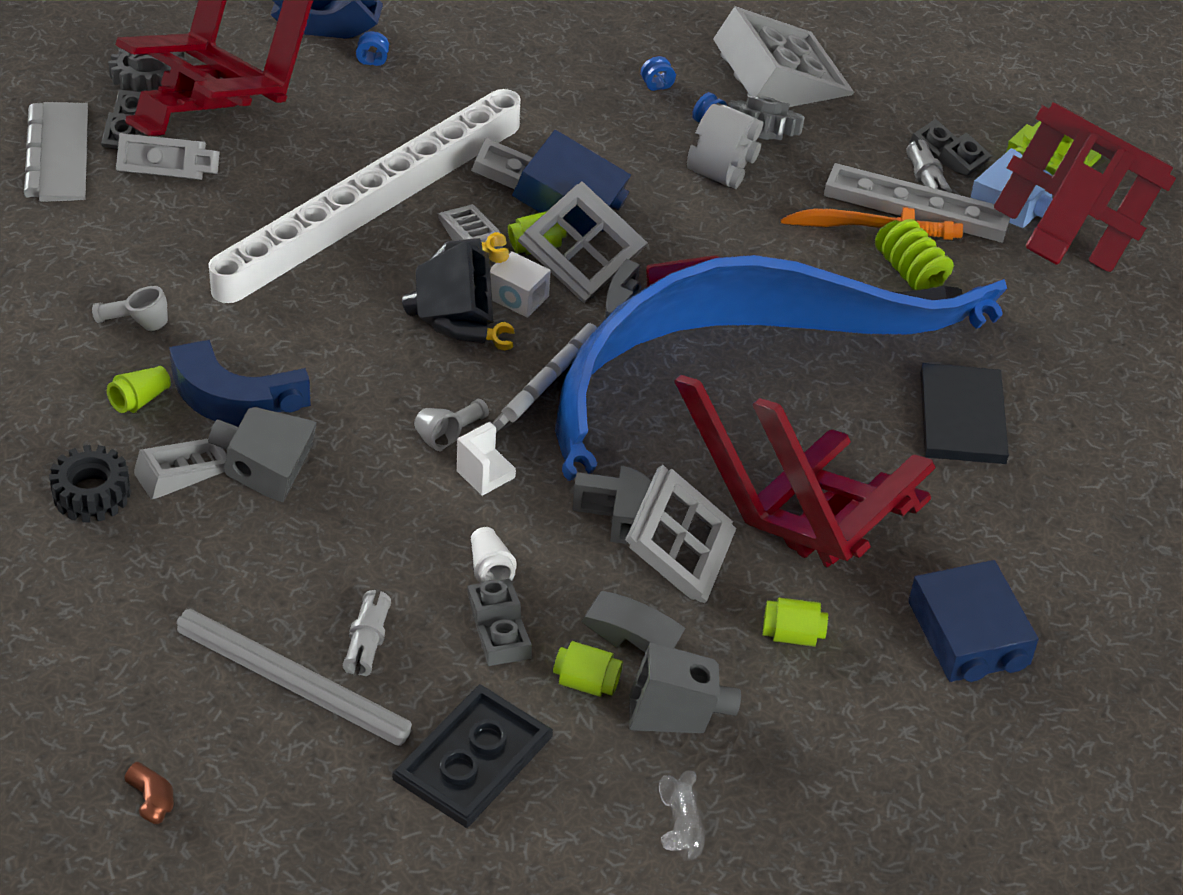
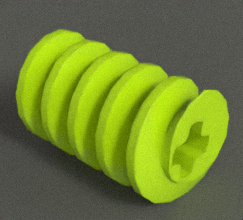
(913, 254)

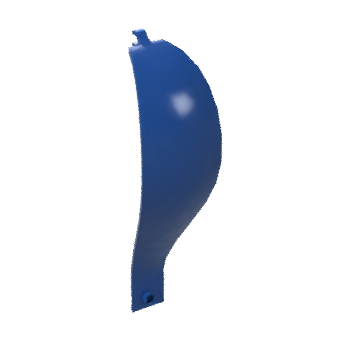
(751, 293)

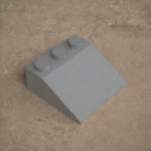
(778, 60)

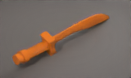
(833, 217)

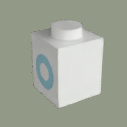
(520, 284)

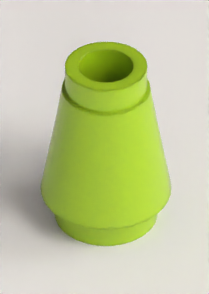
(137, 388)

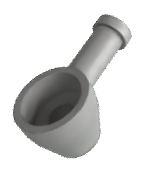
(145, 306)
(435, 422)

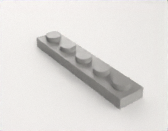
(930, 204)

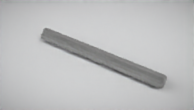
(294, 677)

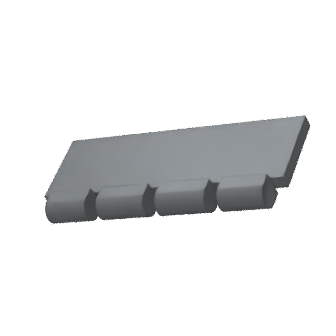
(56, 151)
(544, 378)

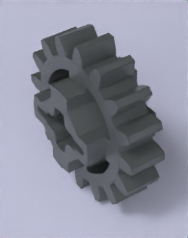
(138, 71)
(775, 116)

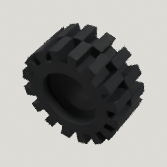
(93, 500)

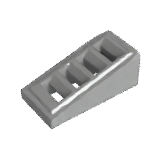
(467, 223)
(160, 479)

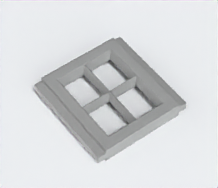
(559, 264)
(652, 513)

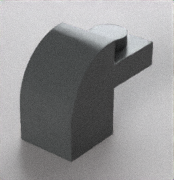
(612, 497)

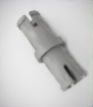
(927, 167)
(367, 633)

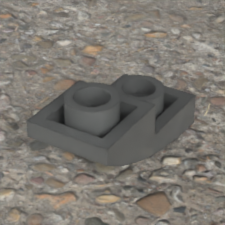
(125, 106)
(958, 154)
(623, 285)
(621, 617)
(499, 622)

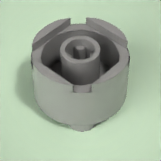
(725, 145)

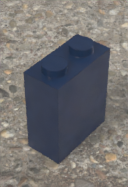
(559, 168)
(973, 621)

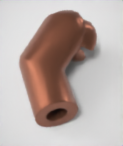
(155, 790)

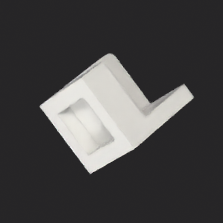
(480, 461)

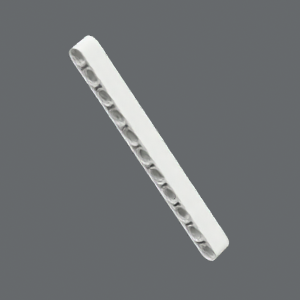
(361, 197)

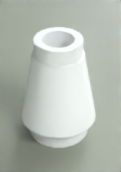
(491, 556)

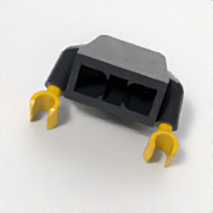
(457, 293)

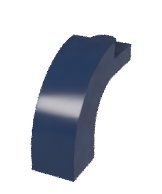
(338, 17)
(228, 396)

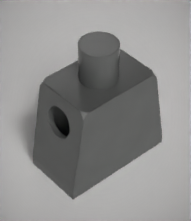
(265, 450)
(678, 692)

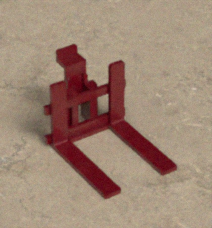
(200, 86)
(1081, 189)
(831, 520)

